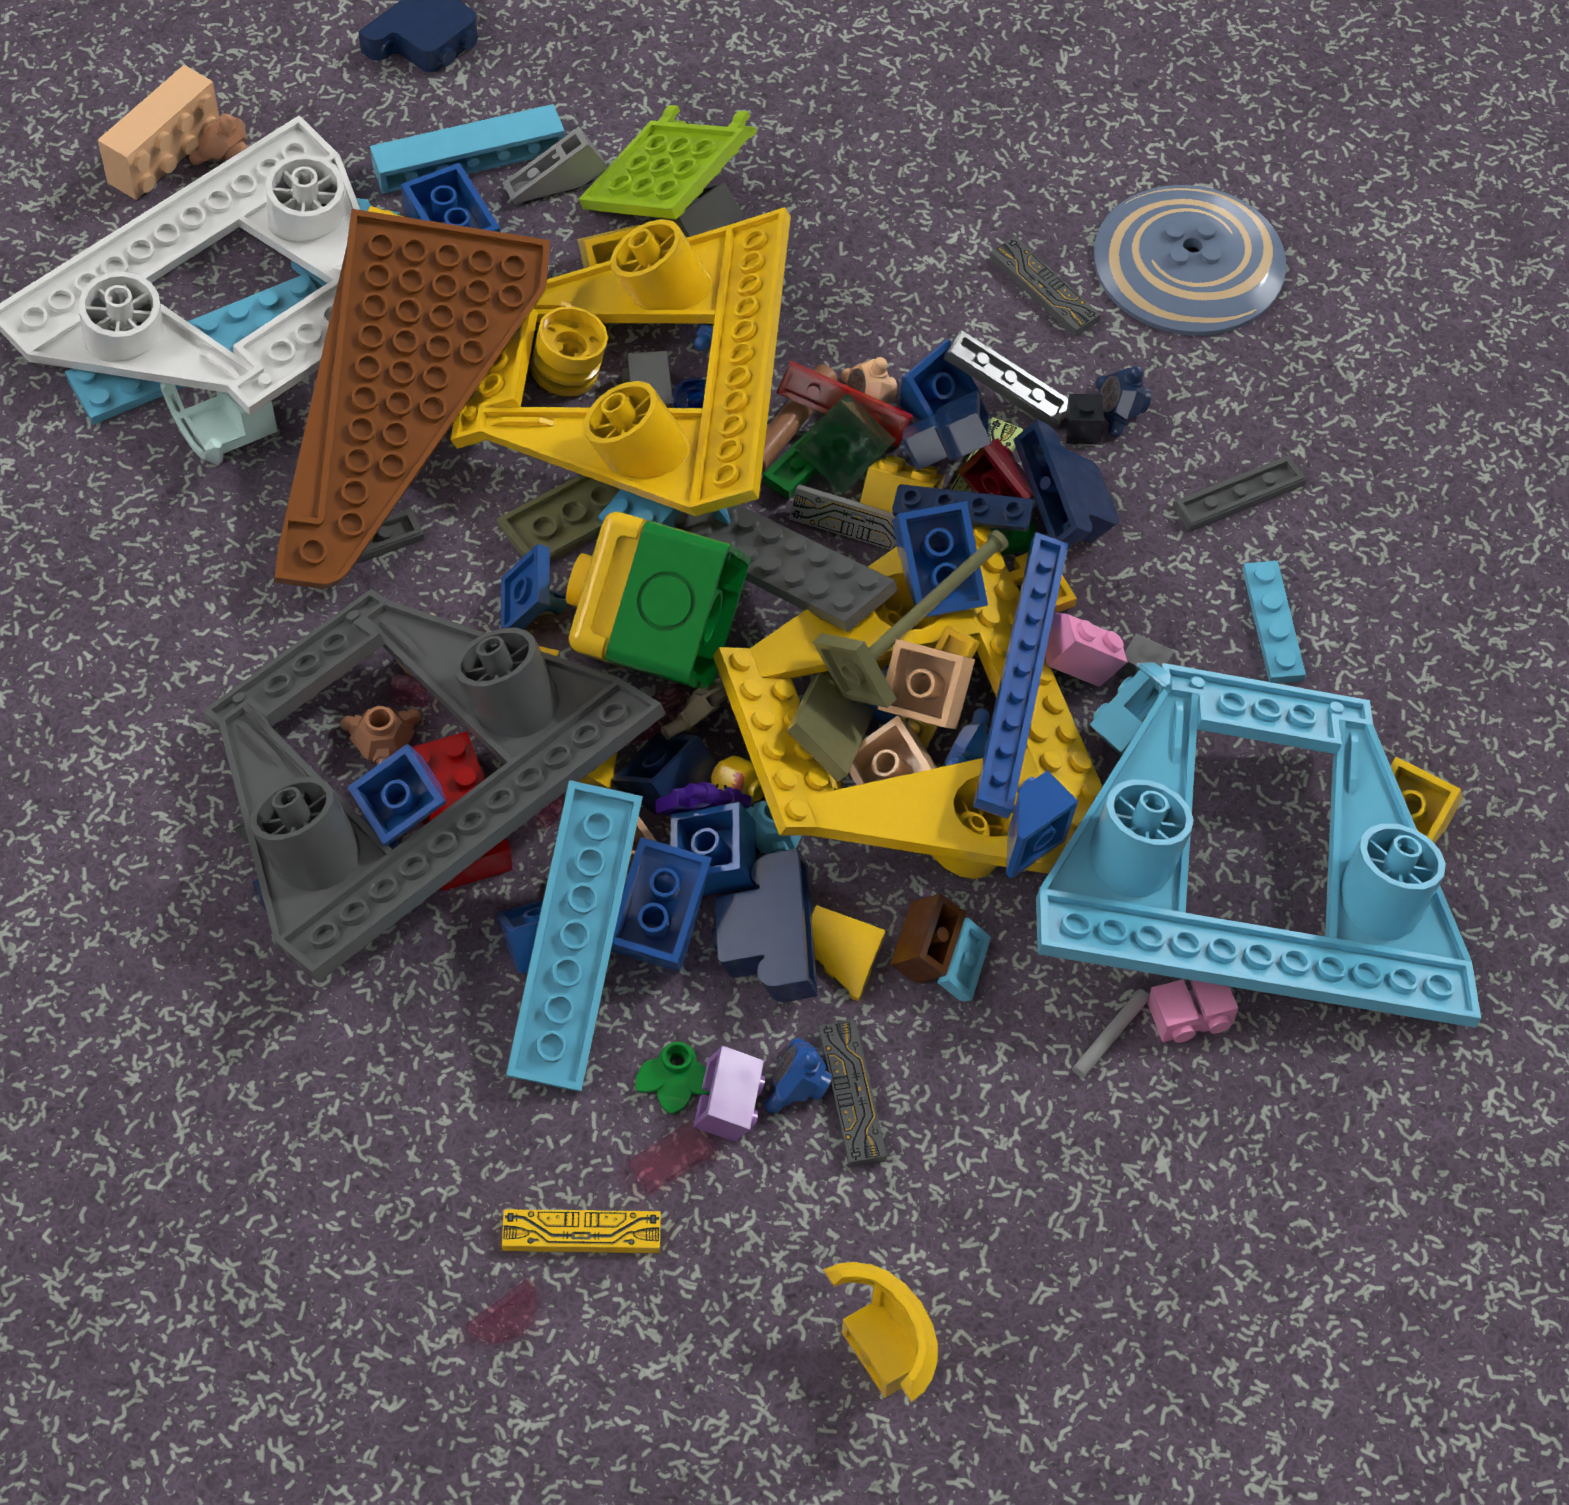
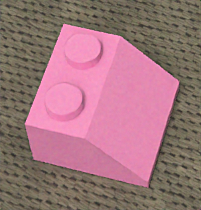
(1084, 649)

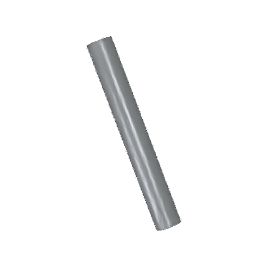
(1110, 1033)

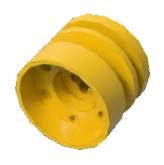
(568, 351)

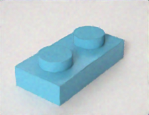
(966, 961)

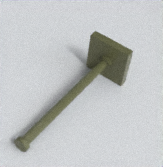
(855, 664)

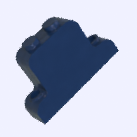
(422, 32)
(1065, 487)

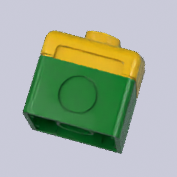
(655, 599)

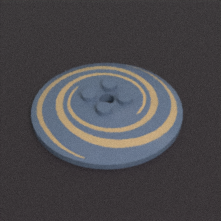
(1201, 293)

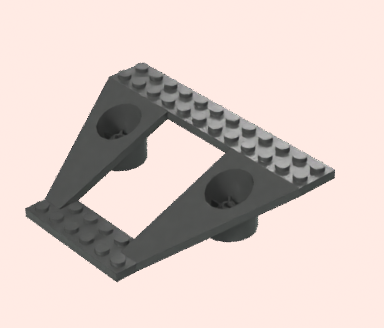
(316, 859)

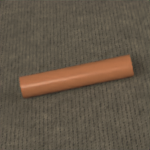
(788, 422)

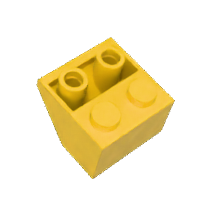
(890, 472)

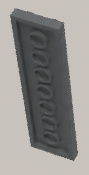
(797, 567)

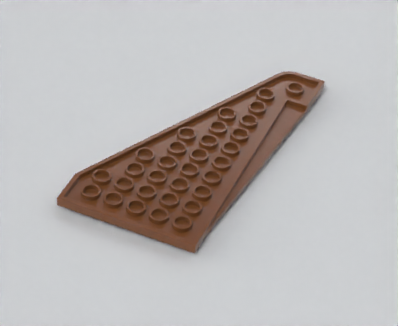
(404, 351)

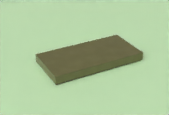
(559, 517)
(830, 725)

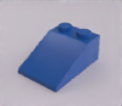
(932, 547)
(660, 904)

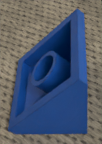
(933, 384)

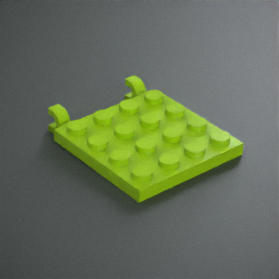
(666, 166)

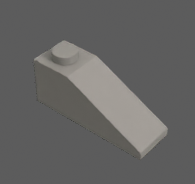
(560, 168)

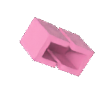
(1184, 1012)

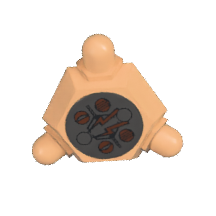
(872, 379)

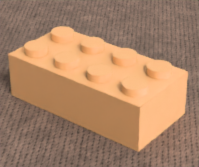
(158, 132)

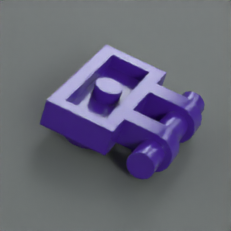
(699, 797)

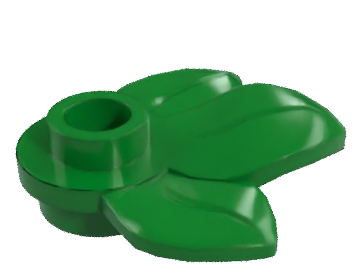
(672, 1082)

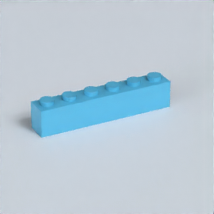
(473, 145)

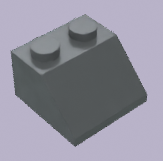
(708, 211)

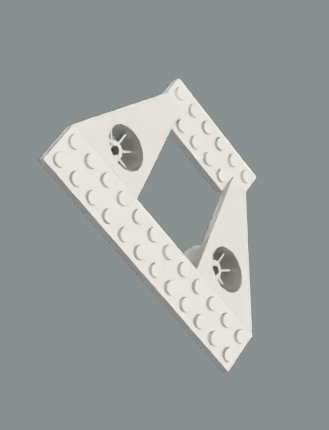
(265, 190)

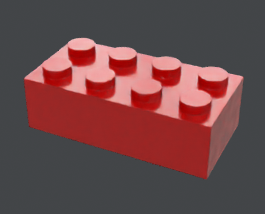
(458, 772)

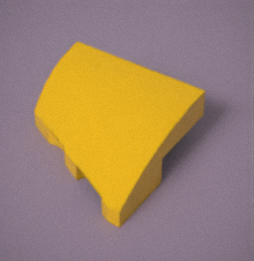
(845, 948)

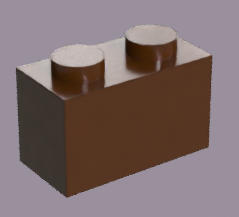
(928, 938)

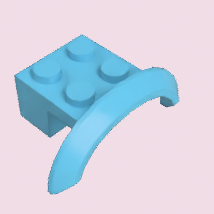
(1123, 715)

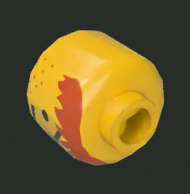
(738, 774)

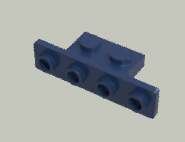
(984, 509)

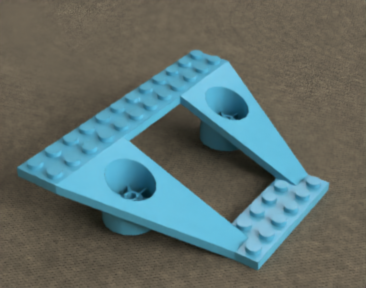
(1125, 870)

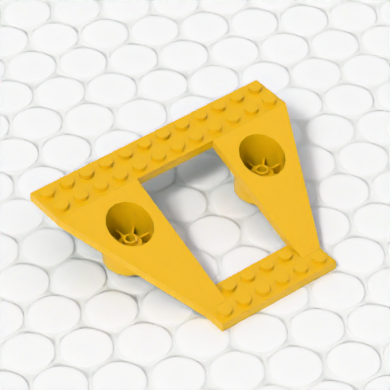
(628, 436)
(919, 810)

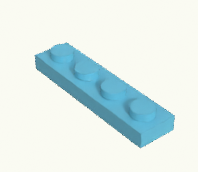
(1273, 622)

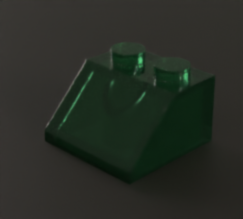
(845, 443)

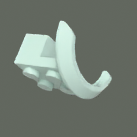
(218, 423)

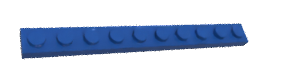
(1020, 677)

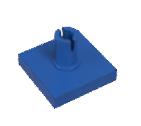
(527, 590)

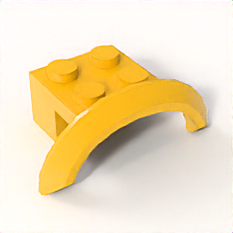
(890, 1333)

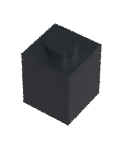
(1084, 418)

